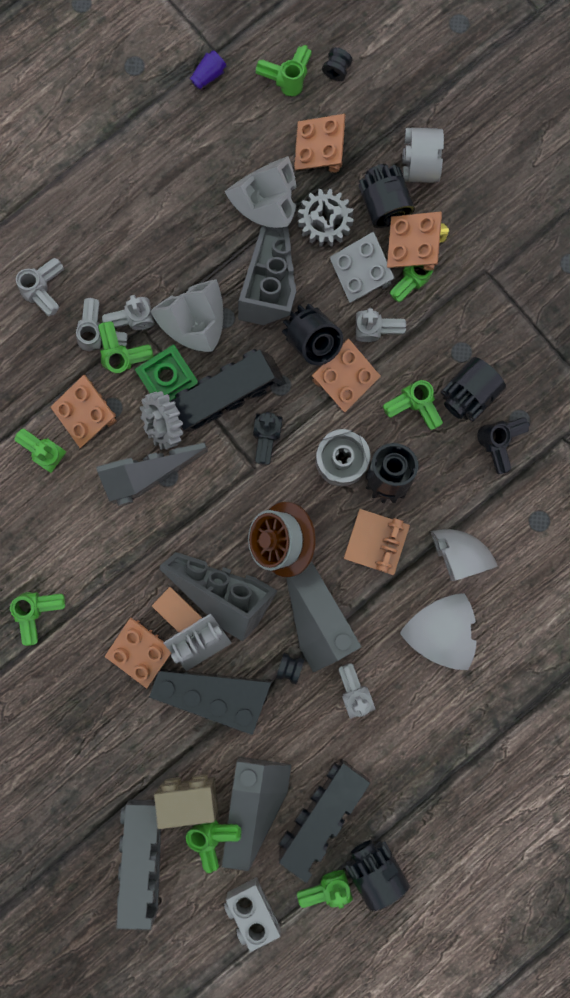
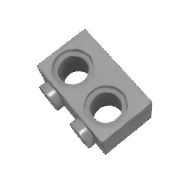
(258, 912)

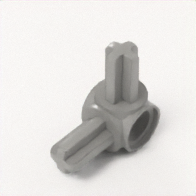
(38, 291)
(136, 314)
(90, 324)
(371, 326)
(357, 697)

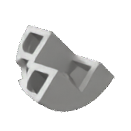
(266, 194)
(193, 317)
(462, 553)
(444, 632)

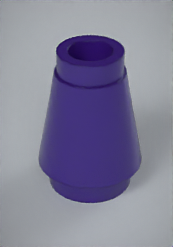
(208, 70)

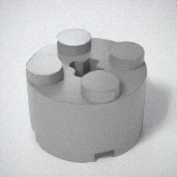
(423, 155)
(349, 445)

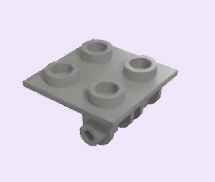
(362, 267)
(197, 642)

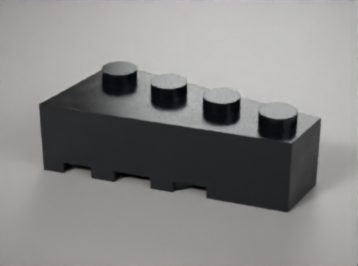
(227, 389)
(213, 696)
(321, 819)

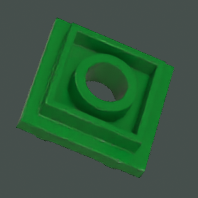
(171, 360)

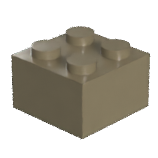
(186, 802)

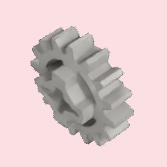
(335, 214)
(161, 420)

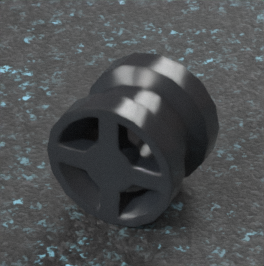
(337, 64)
(290, 668)

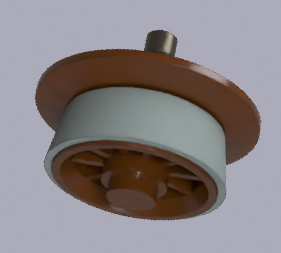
(282, 539)

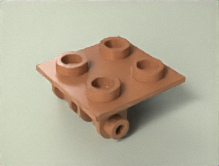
(320, 143)
(414, 240)
(346, 376)
(83, 411)
(376, 541)
(138, 652)

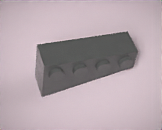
(139, 866)

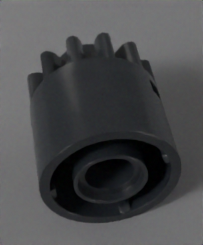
(385, 194)
(313, 335)
(472, 389)
(392, 472)
(376, 874)

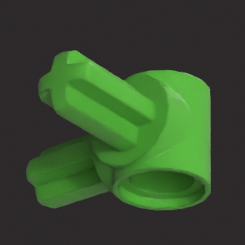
(288, 75)
(409, 282)
(127, 356)
(408, 400)
(44, 451)
(38, 605)
(206, 836)
(333, 890)

